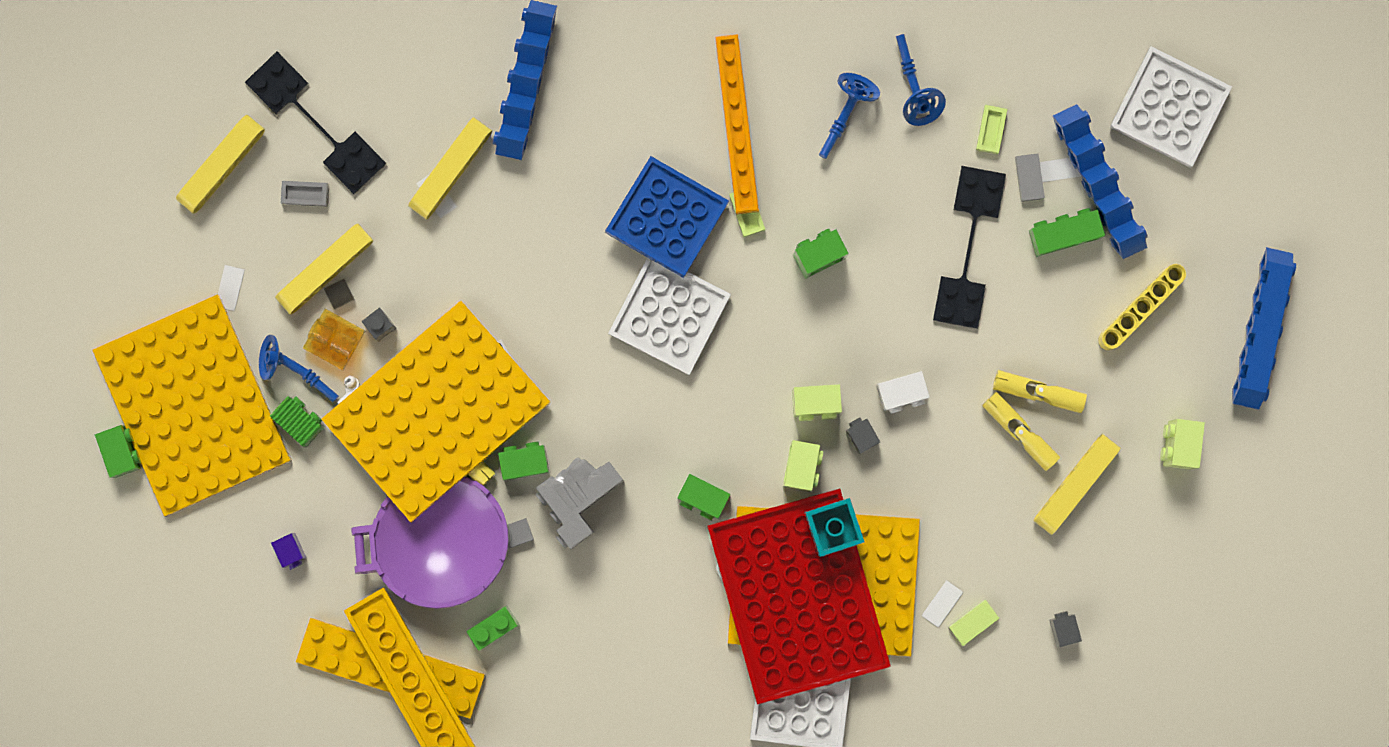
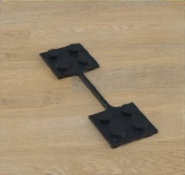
(351, 160)
(959, 299)

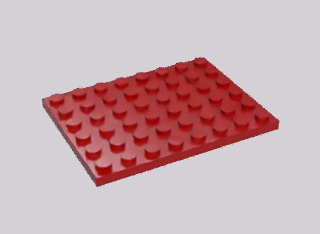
(794, 612)

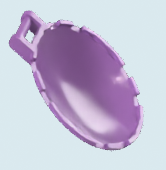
(441, 555)

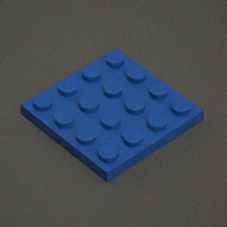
(667, 216)

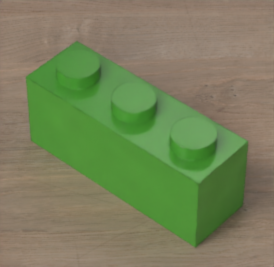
(1066, 232)

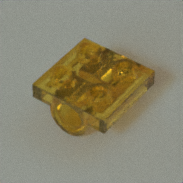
(333, 339)

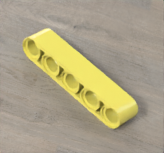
(220, 164)
(450, 168)
(324, 269)
(1151, 301)
(1077, 484)

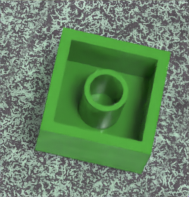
(820, 253)

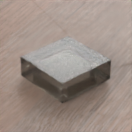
(339, 293)

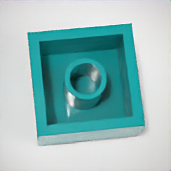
(834, 527)

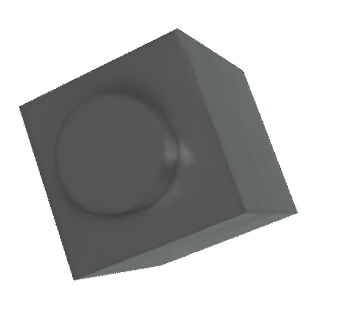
(378, 324)
(862, 435)
(1065, 629)

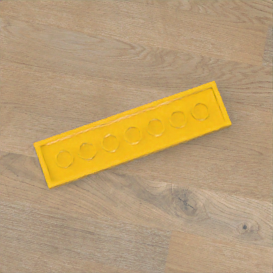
(343, 654)
(407, 672)

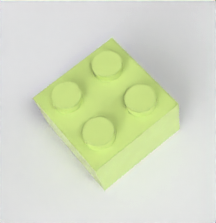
(816, 401)
(1182, 444)
(802, 465)

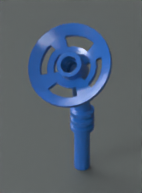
(857, 84)
(917, 98)
(275, 358)

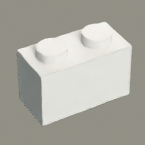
(903, 391)

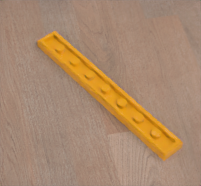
(737, 124)

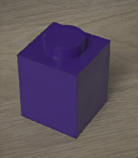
(289, 551)

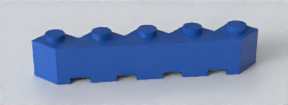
(525, 79)
(1100, 181)
(1264, 328)

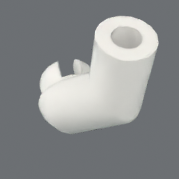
(351, 384)

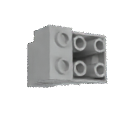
(573, 493)

